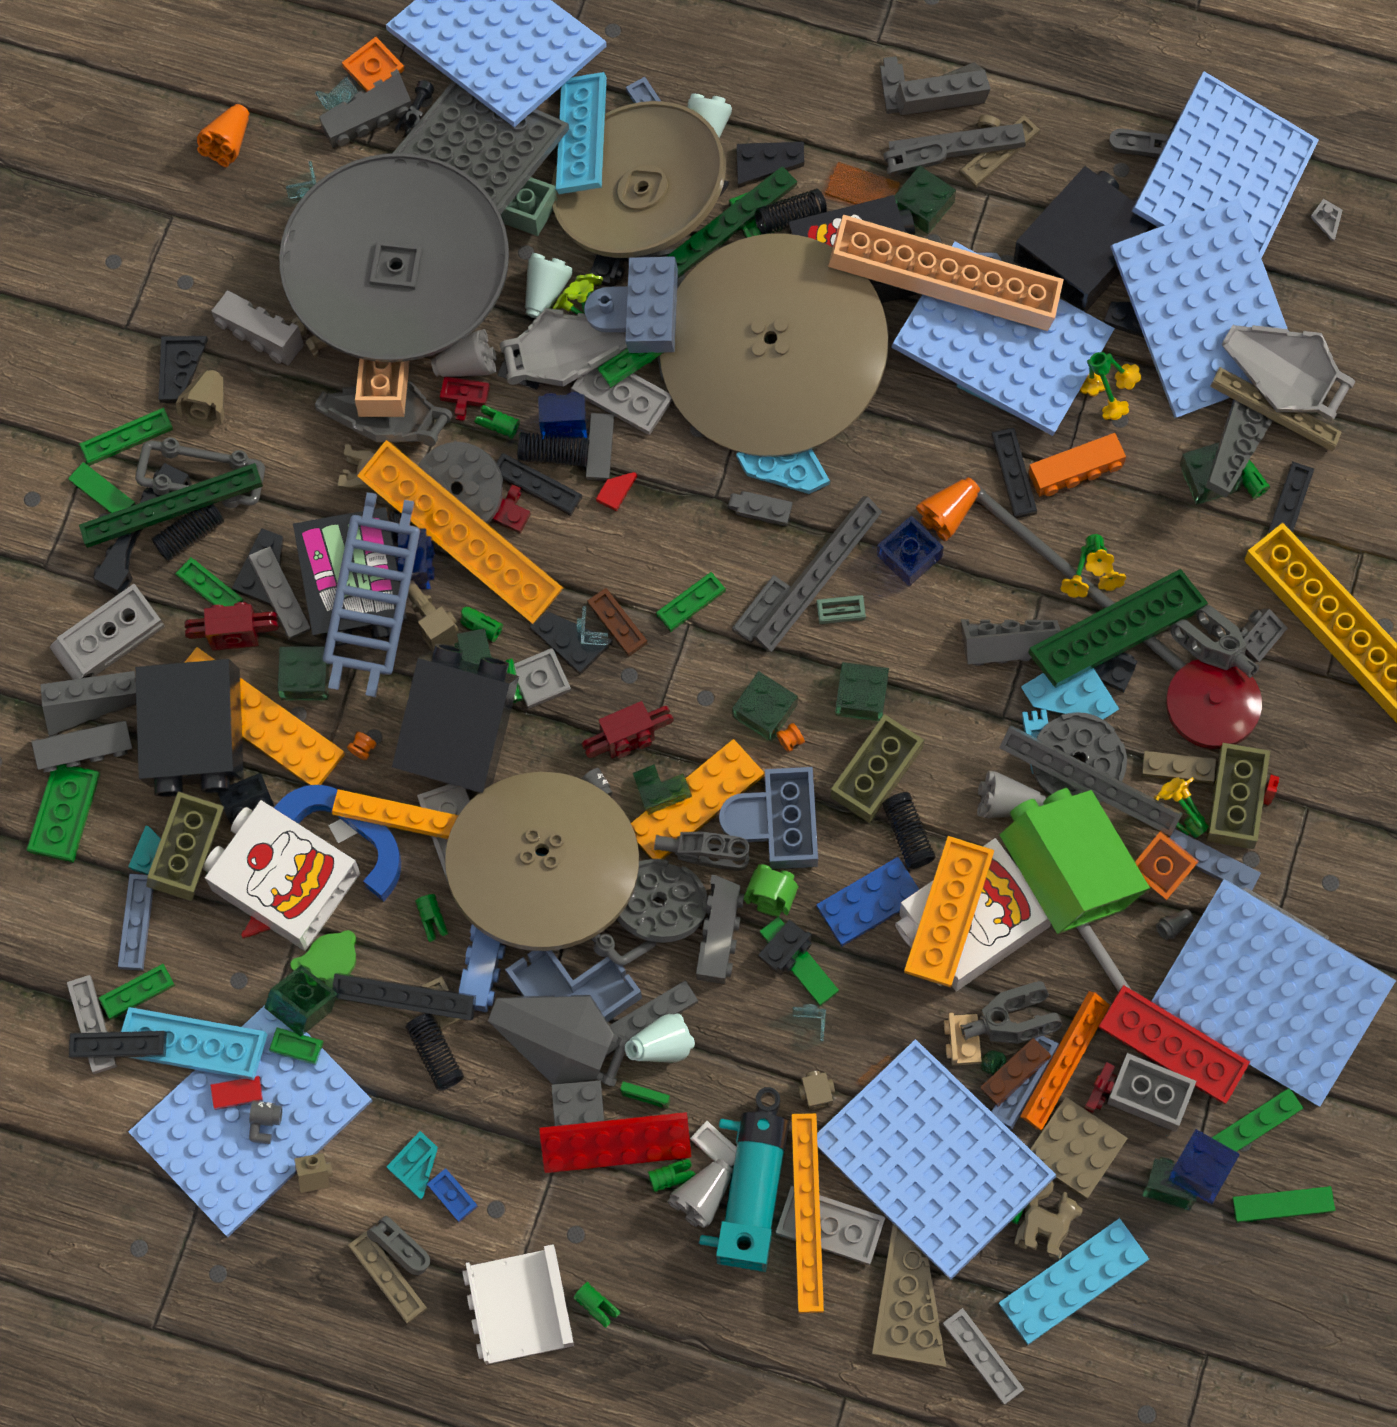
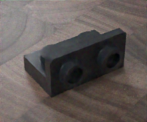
(608, 268)
(1117, 671)
(245, 794)
(785, 947)

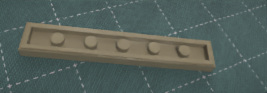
(1296, 421)

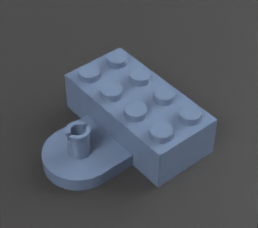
(643, 308)
(779, 815)

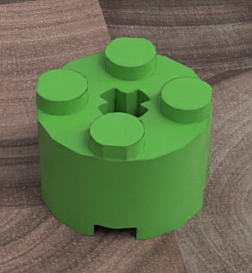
(771, 890)

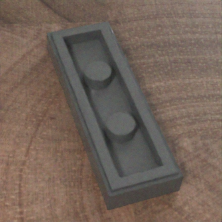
(600, 447)
(760, 608)

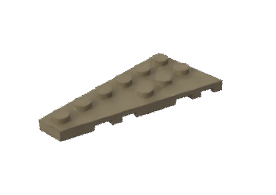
(907, 1309)

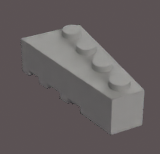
(258, 328)

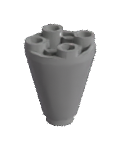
(466, 357)
(1003, 794)
(702, 1193)

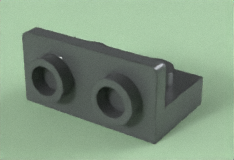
(1261, 633)

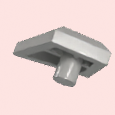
(1327, 218)

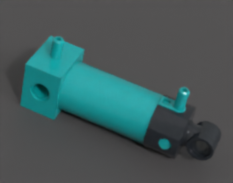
(753, 1186)

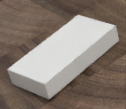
(714, 1144)

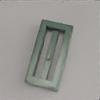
(843, 617)

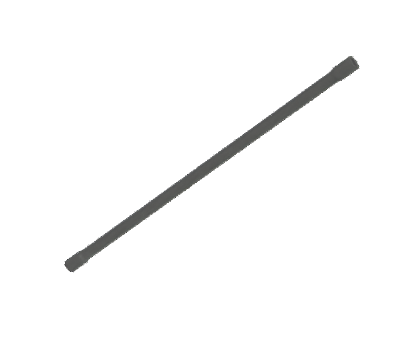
(1066, 569)

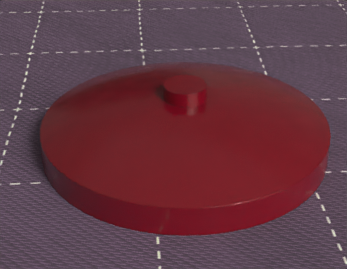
(1213, 704)

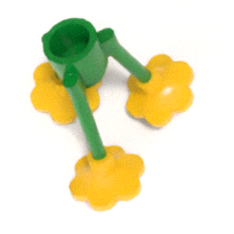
(1096, 382)
(1097, 562)
(1178, 790)

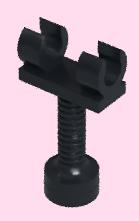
(412, 116)

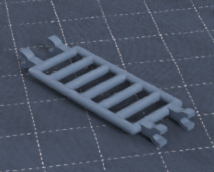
(343, 589)

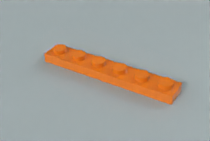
(1065, 1060)

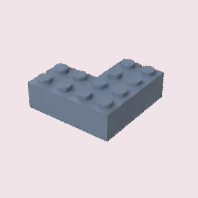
(549, 978)

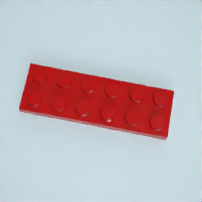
(1173, 1044)
(615, 1142)

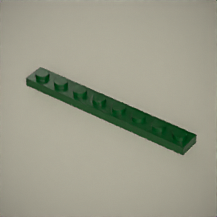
(732, 220)
(170, 505)

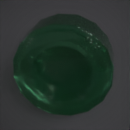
(992, 1062)

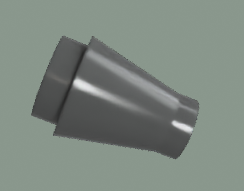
(1173, 924)

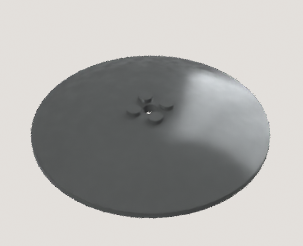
(384, 213)

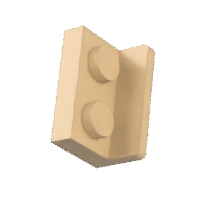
(961, 1050)

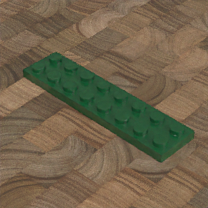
(1117, 628)

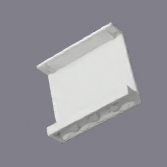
(518, 1306)

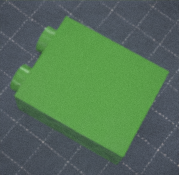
(1073, 859)

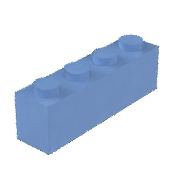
(481, 969)

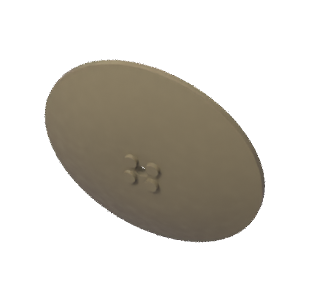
(786, 392)

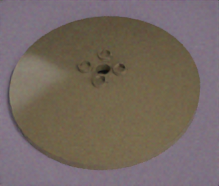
(652, 147)
(547, 898)

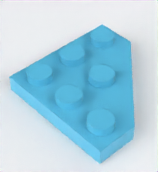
(795, 471)
(1081, 694)

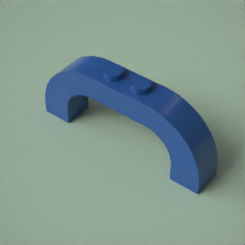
(316, 798)

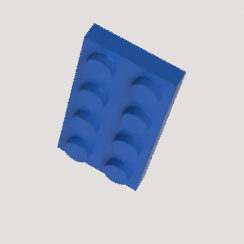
(867, 901)

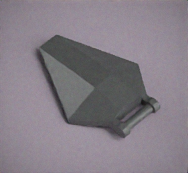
(413, 427)
(560, 1036)

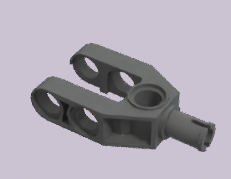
(1222, 654)
(696, 849)
(1006, 1030)

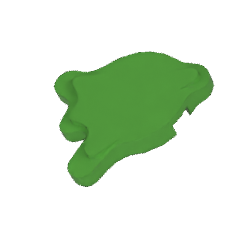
(328, 956)

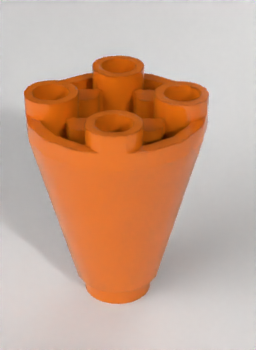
(224, 135)
(948, 507)

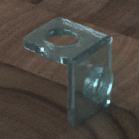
(341, 93)
(301, 189)
(586, 636)
(810, 1010)

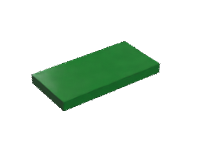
(63, 812)

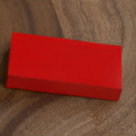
(236, 1093)

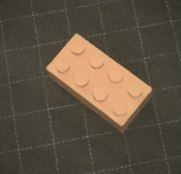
(381, 388)

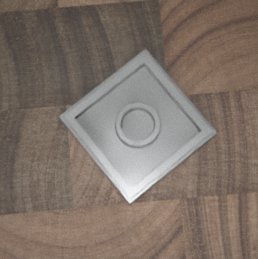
(541, 678)

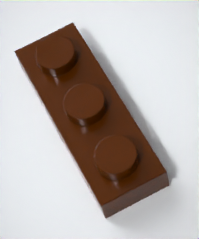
(617, 622)
(1015, 1072)

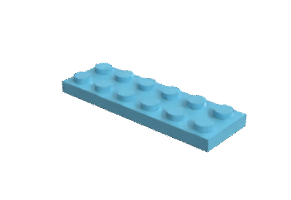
(582, 146)
(201, 1043)
(1073, 1281)

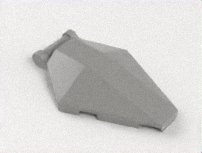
(560, 349)
(1288, 368)

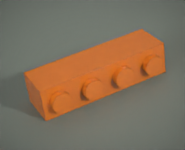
(1076, 465)

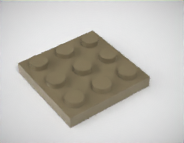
(1078, 1147)

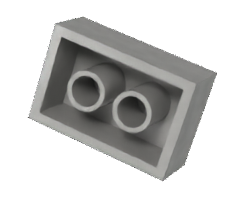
(1151, 1092)

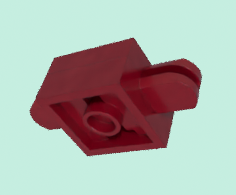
(231, 626)
(627, 730)

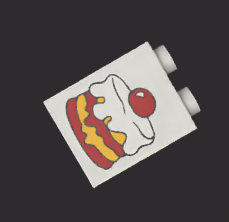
(280, 874)
(1002, 923)

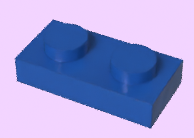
(452, 1195)

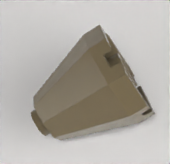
(203, 400)

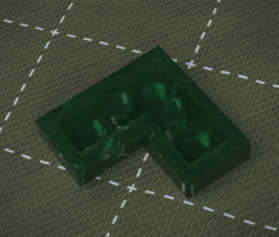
(660, 794)

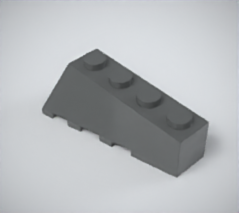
(954, 89)
(366, 111)
(1004, 641)
(86, 699)
(81, 745)
(719, 931)

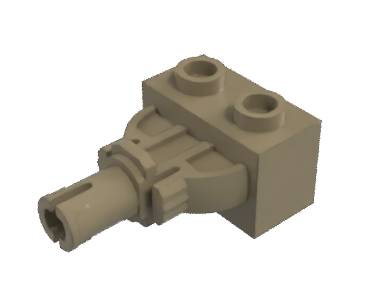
(436, 625)

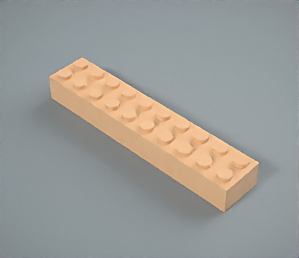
(945, 273)

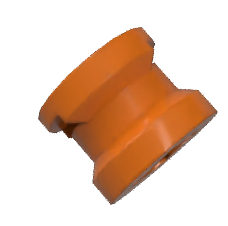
(790, 737)
(361, 745)

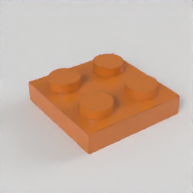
(372, 64)

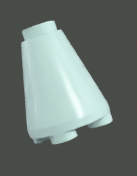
(713, 110)
(544, 283)
(661, 1041)

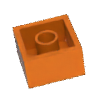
(1165, 864)

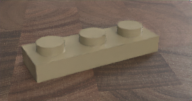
(1172, 766)

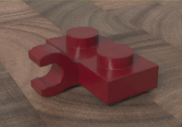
(464, 393)
(510, 514)
(1102, 1084)

